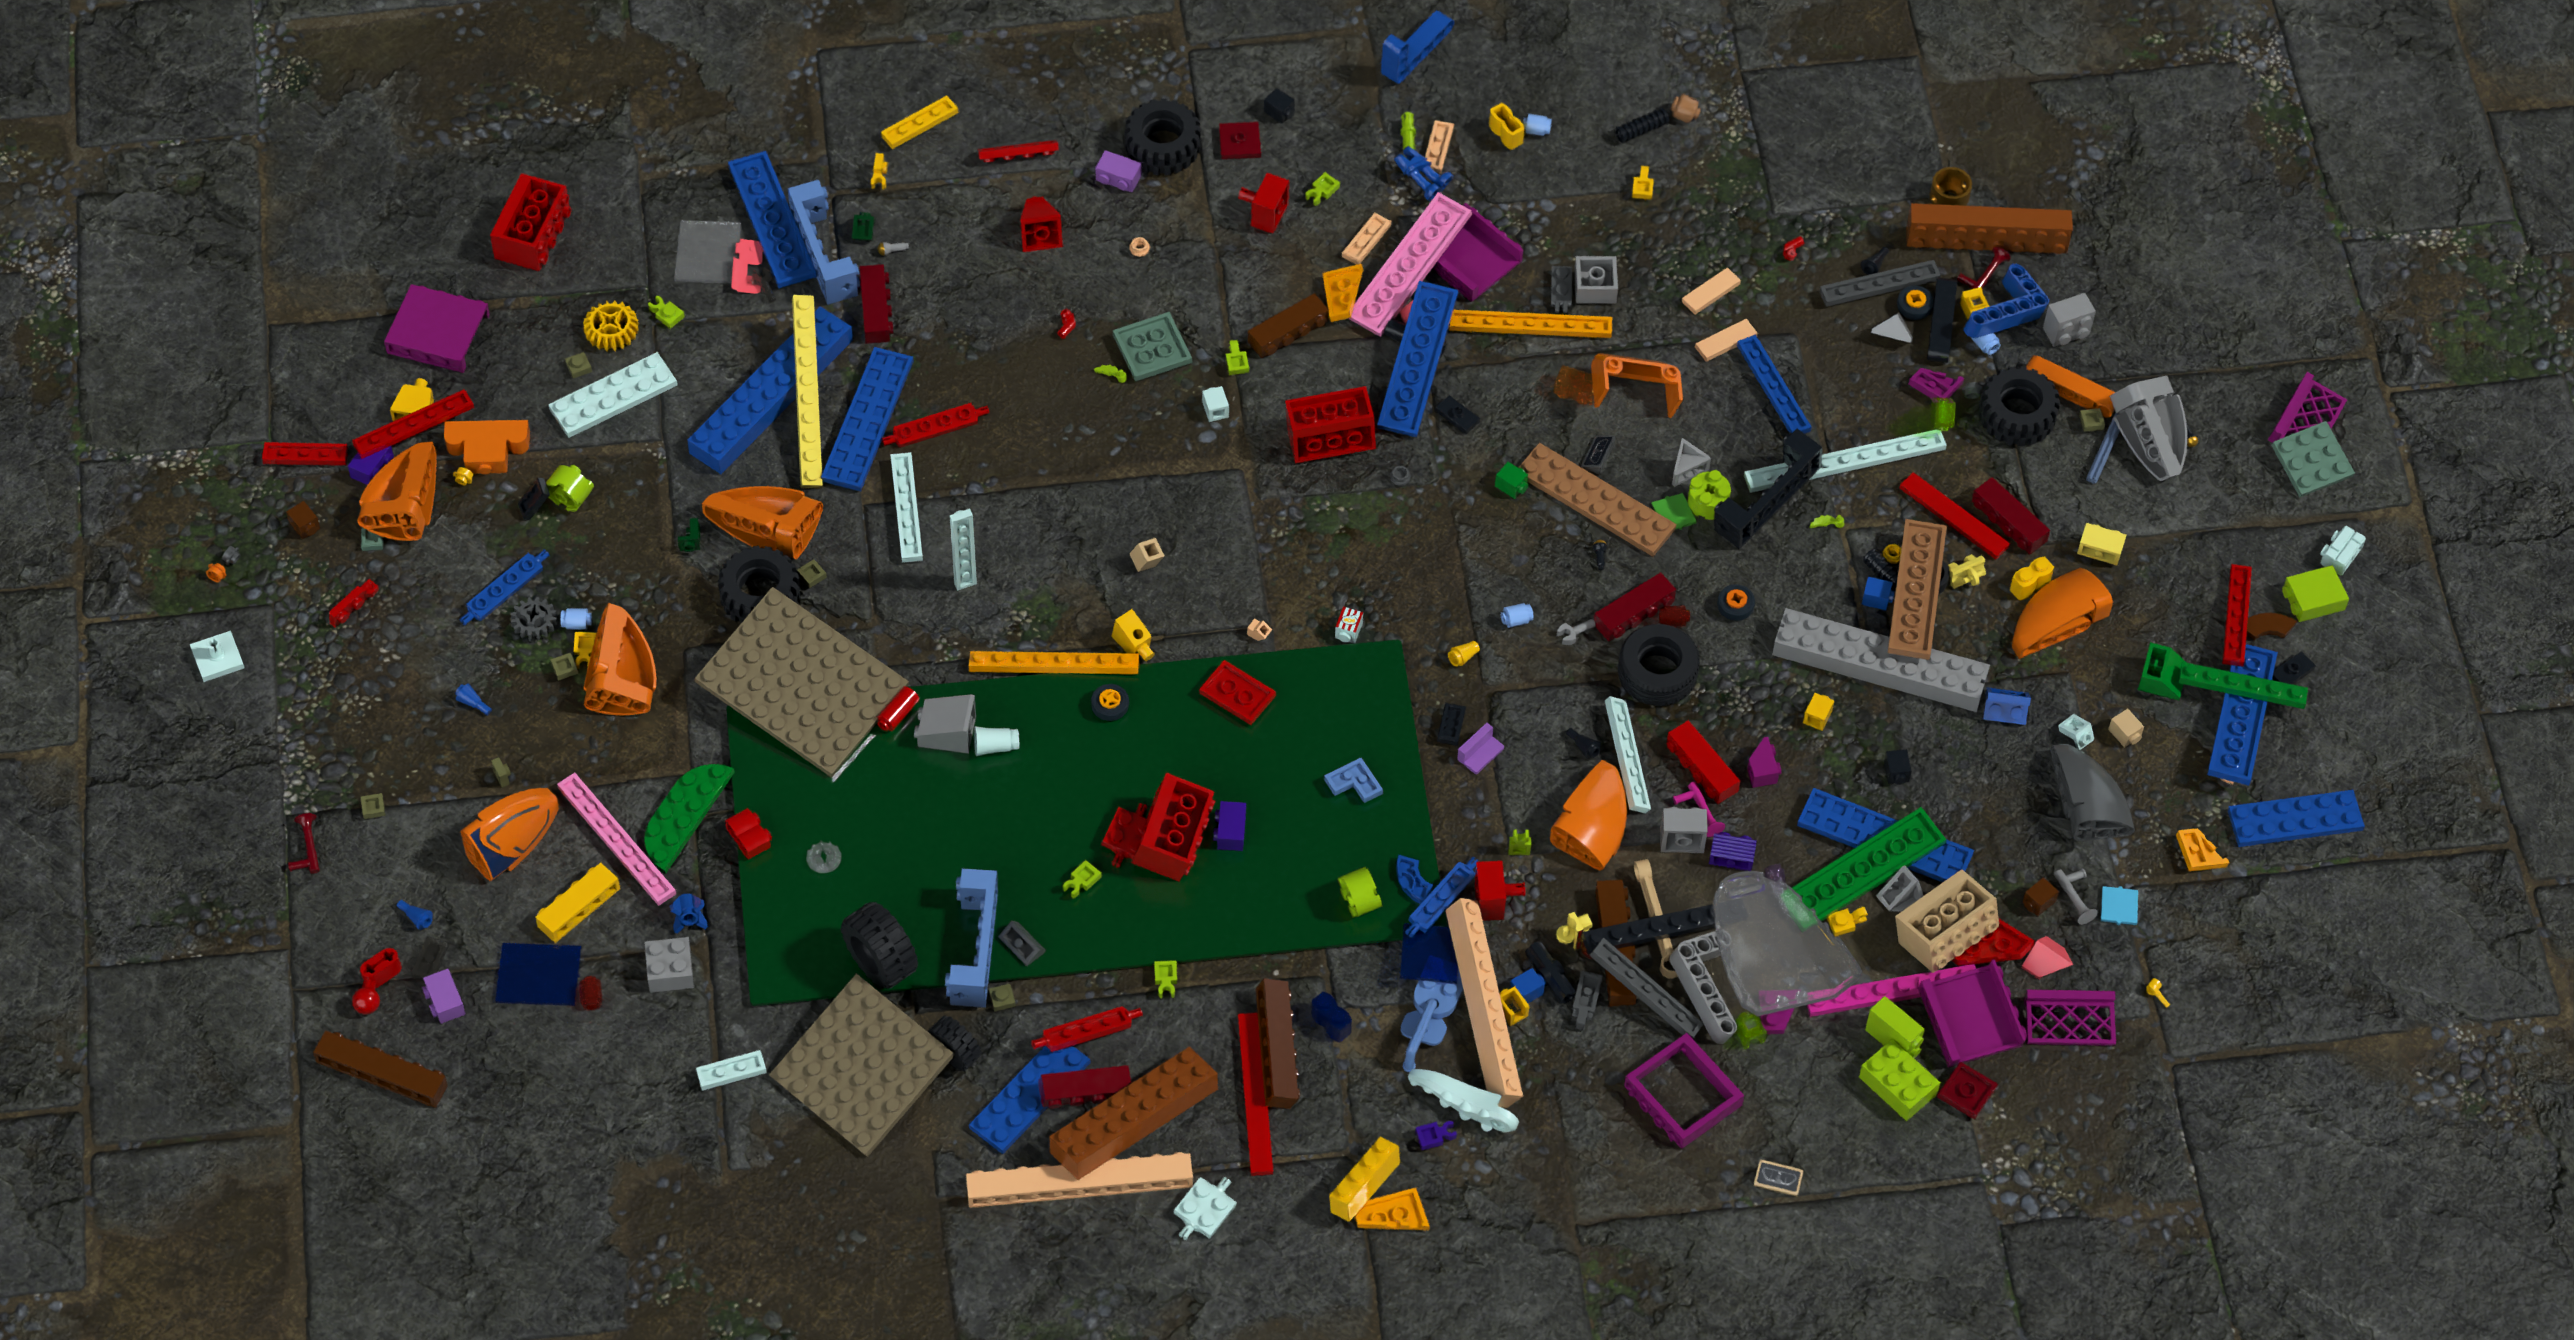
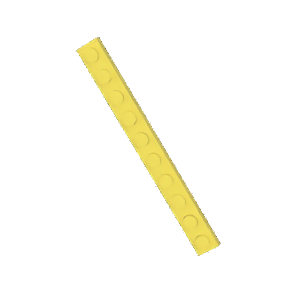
(807, 391)

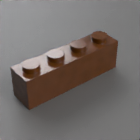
(1288, 326)

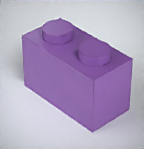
(1118, 171)
(443, 995)

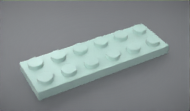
(612, 395)

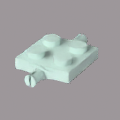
(1205, 1208)

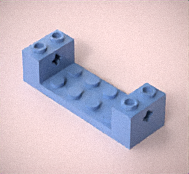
(836, 278)
(970, 983)

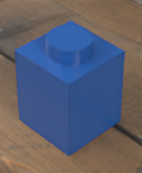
(1878, 593)
(1529, 985)

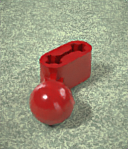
(375, 973)

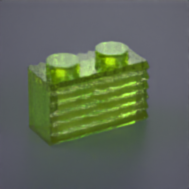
(1943, 413)

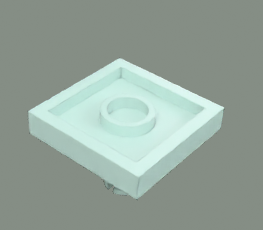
(217, 656)

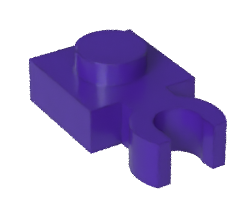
(1432, 1135)

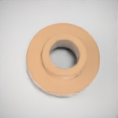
(1139, 243)

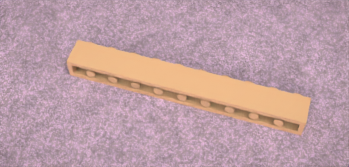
(1483, 1001)
(1057, 1183)

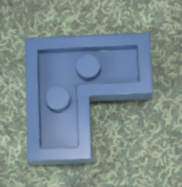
(1354, 775)

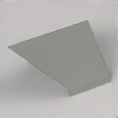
(1894, 328)
(1689, 463)
(1900, 891)

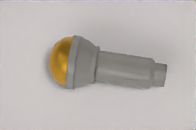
(886, 248)

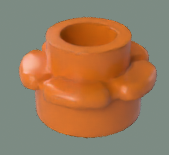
(216, 572)

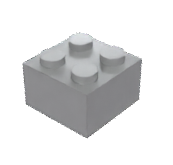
(1596, 279)
(2069, 319)
(1683, 830)
(669, 964)

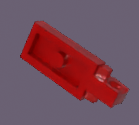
(352, 601)

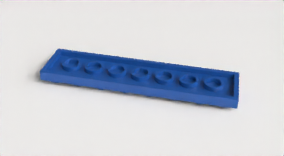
(772, 219)
(1417, 359)
(2241, 722)

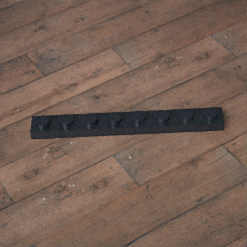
(1651, 928)

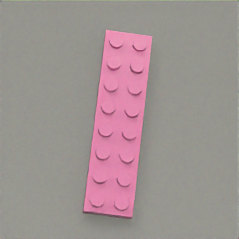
(1409, 263)

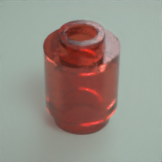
(1674, 616)
(590, 993)

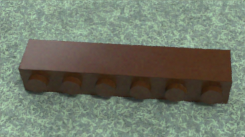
(1613, 911)
(1277, 1043)
(380, 1068)

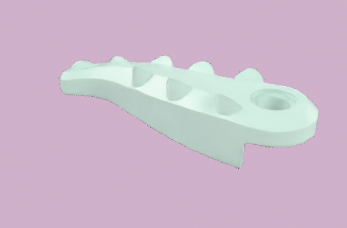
(1466, 1099)

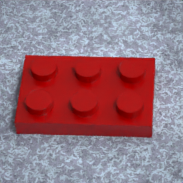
(1237, 692)

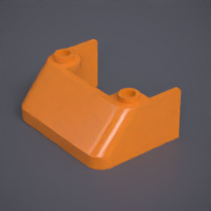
(1638, 369)

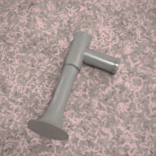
(2086, 914)

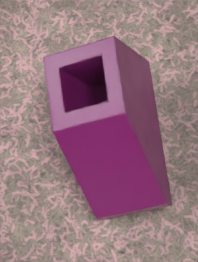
(1762, 765)

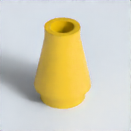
(1461, 654)

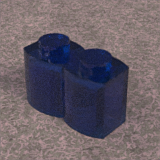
(1329, 1015)

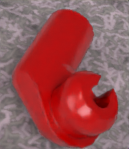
(1790, 247)
(1068, 323)

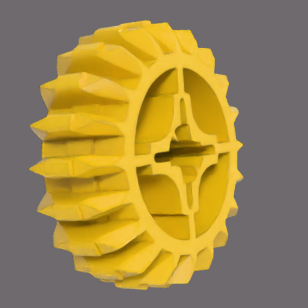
(611, 318)

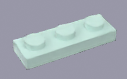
(731, 1070)

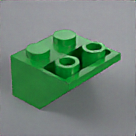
(2161, 672)

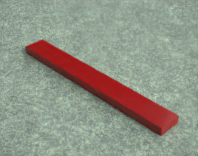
(1256, 1111)

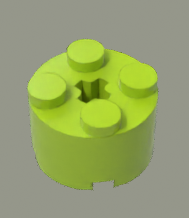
(568, 487)
(1706, 492)
(1360, 892)

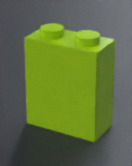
(2315, 593)
(1889, 1022)

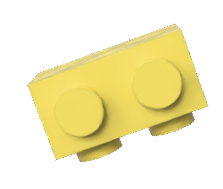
(2101, 544)

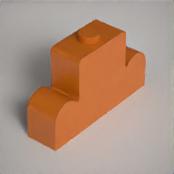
(486, 443)

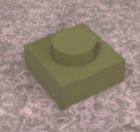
(578, 365)
(2092, 419)
(811, 573)
(564, 666)
(501, 772)
(373, 806)
(1002, 997)

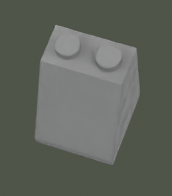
(946, 723)

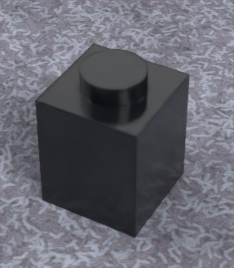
(1279, 106)
(1897, 766)

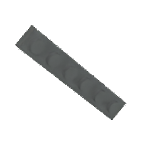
(1879, 283)
(1646, 988)

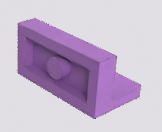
(1479, 749)

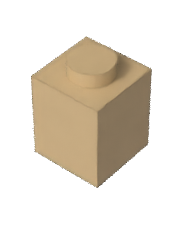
(1146, 554)
(2126, 728)

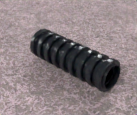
(1642, 125)
(1881, 567)

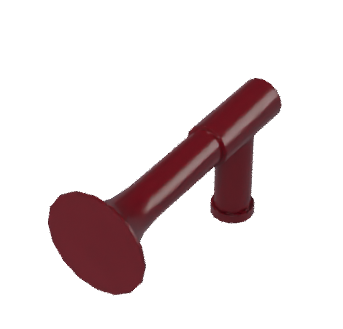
(1999, 256)
(305, 821)

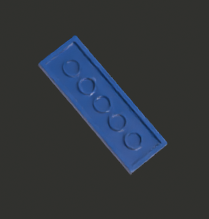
(2295, 818)
(1020, 1100)

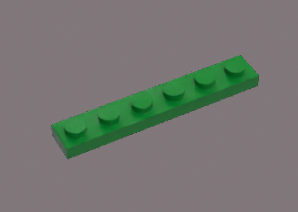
(2243, 685)

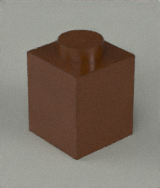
(303, 520)
(2040, 897)

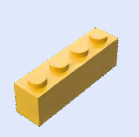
(577, 902)
(1364, 1179)

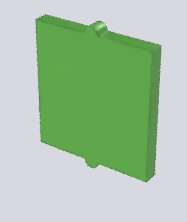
(1676, 510)

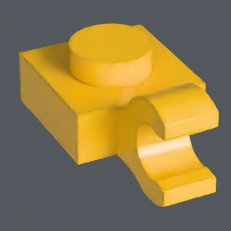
(879, 169)
(1643, 185)
(1844, 922)

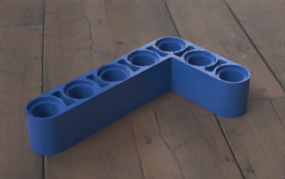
(1402, 57)
(2026, 306)

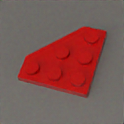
(2001, 945)

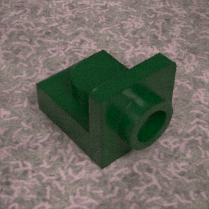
(863, 227)
(691, 541)

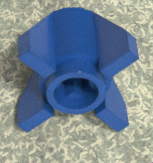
(688, 912)

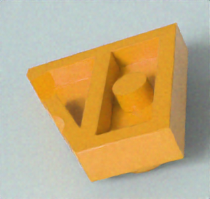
(2198, 851)

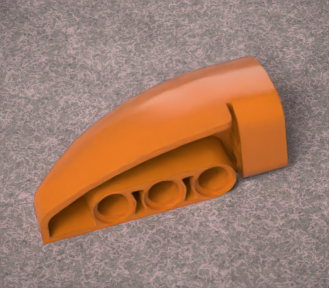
(401, 495)
(2061, 611)
(1593, 818)

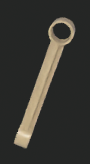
(1644, 877)

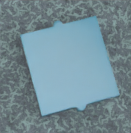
(2119, 905)

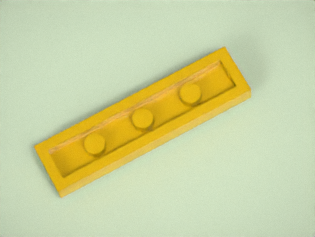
(919, 122)

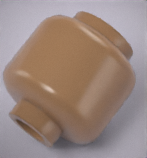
(1685, 108)

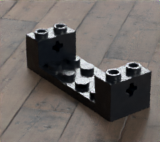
(1739, 525)

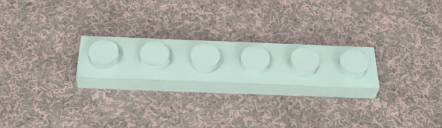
(906, 507)
(963, 549)
(1627, 755)

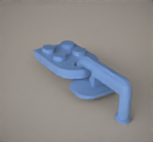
(1426, 1022)

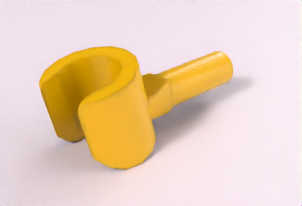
(2153, 989)

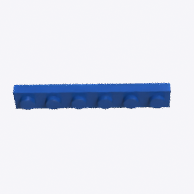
(1773, 384)

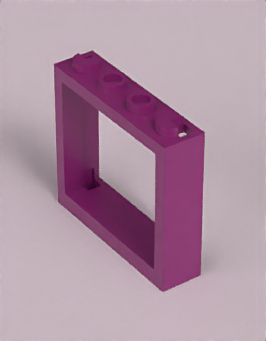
(1708, 1068)

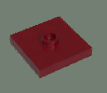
(1240, 140)
(1967, 1090)

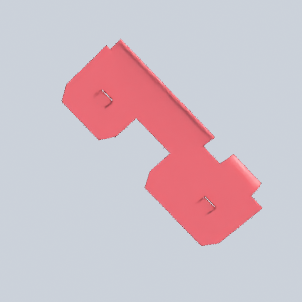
(749, 253)

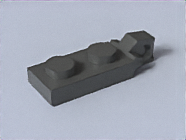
(1586, 998)

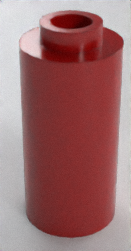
(897, 709)

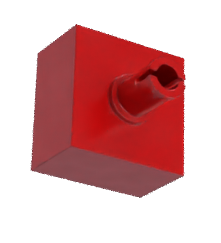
(1268, 202)
(1492, 890)

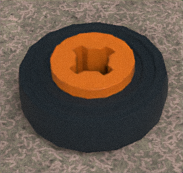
(1730, 608)

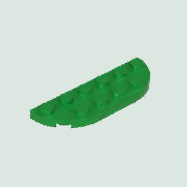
(683, 812)

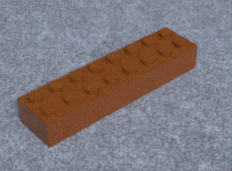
(1988, 228)
(1133, 1113)

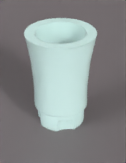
(995, 740)

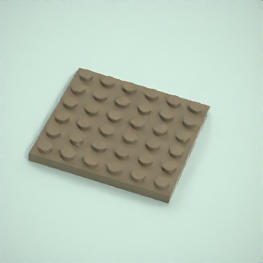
(862, 1065)

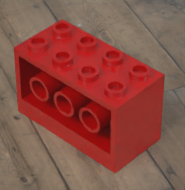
(530, 222)
(1330, 424)
(1174, 827)

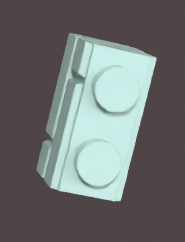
(2342, 550)

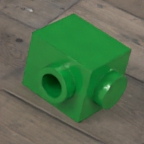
(1511, 480)

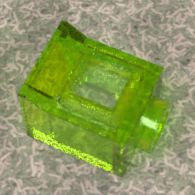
(1749, 1028)

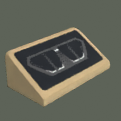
(1778, 1177)

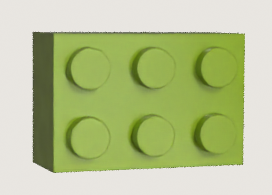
(1899, 1079)

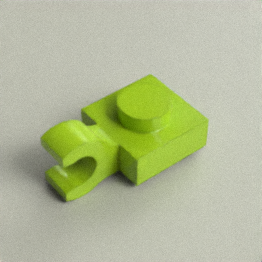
(1236, 361)

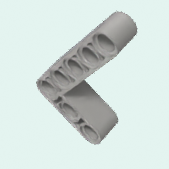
(1688, 964)

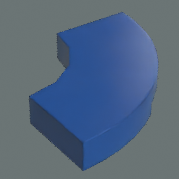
(1411, 880)

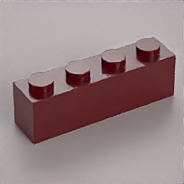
(875, 304)
(2010, 515)
(1635, 607)
(1082, 1086)

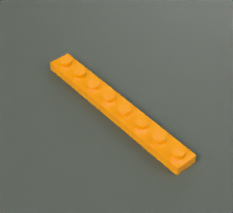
(1531, 323)
(1054, 662)

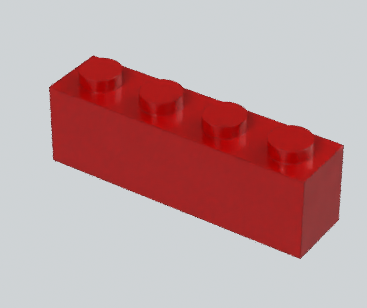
(1702, 762)

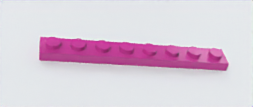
(1870, 993)

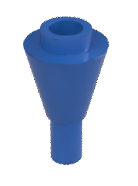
(467, 695)
(420, 917)

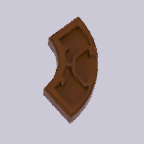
(2270, 624)

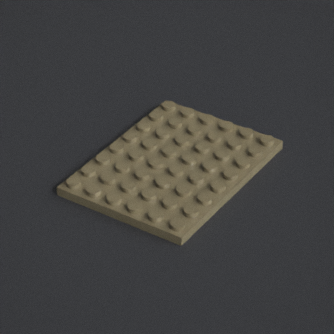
(801, 681)

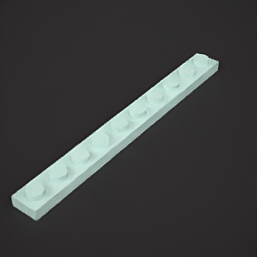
(1855, 458)

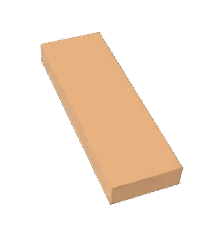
(1439, 144)
(1366, 239)
(1711, 291)
(1724, 340)

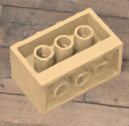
(1947, 921)

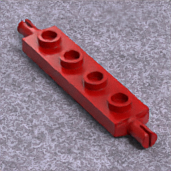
(935, 425)
(1087, 1028)

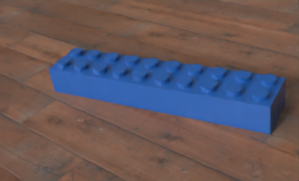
(763, 396)

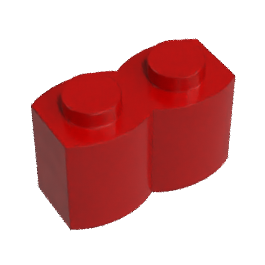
(748, 833)

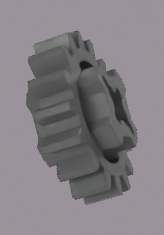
(535, 620)

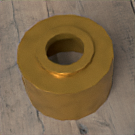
(1951, 180)

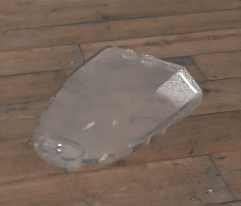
(1777, 946)

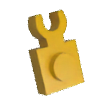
(583, 646)

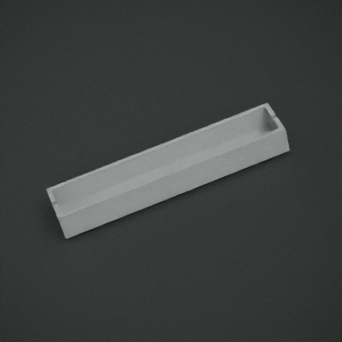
(1865, 657)

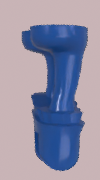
(1413, 164)

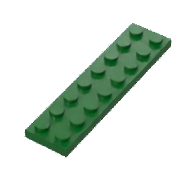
(1870, 864)

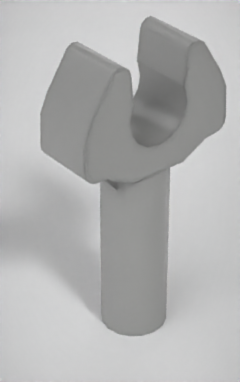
(1573, 631)

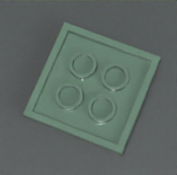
(1152, 346)
(2313, 459)

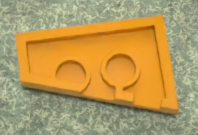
(1341, 290)
(1393, 1211)

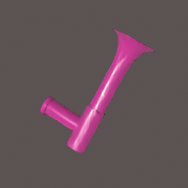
(1712, 825)

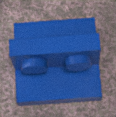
(2006, 705)

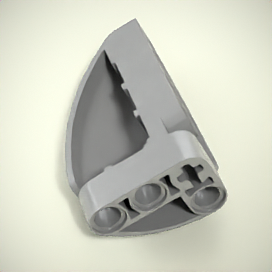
(2153, 425)

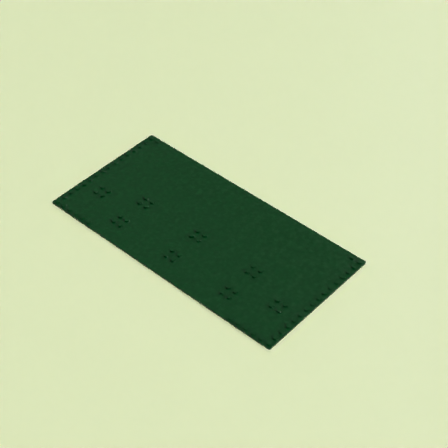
(1038, 812)

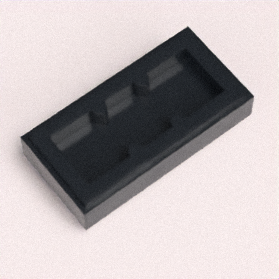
(1457, 414)
(533, 498)
(2294, 669)
(1451, 724)

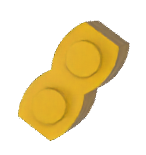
(1506, 126)
(2031, 578)

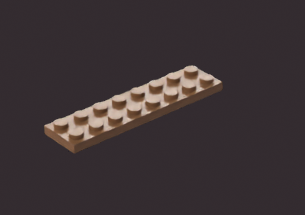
(1597, 500)
(1917, 589)

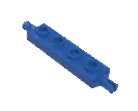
(504, 587)
(1442, 897)

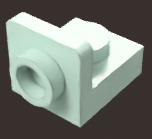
(2078, 730)

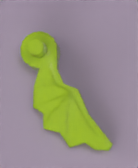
(1112, 370)
(1826, 520)

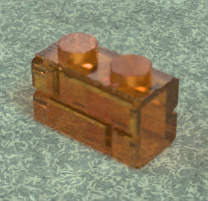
(1574, 385)

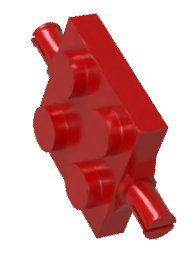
(1124, 833)

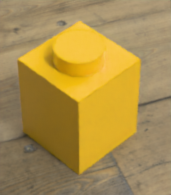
(1818, 711)

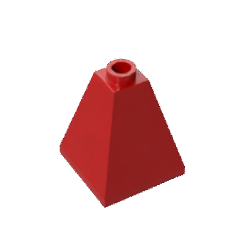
(1040, 225)

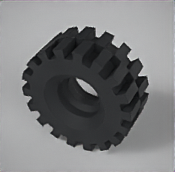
(958, 1041)

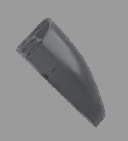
(2090, 796)

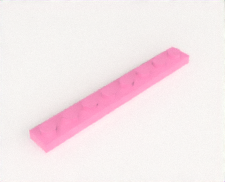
(616, 839)

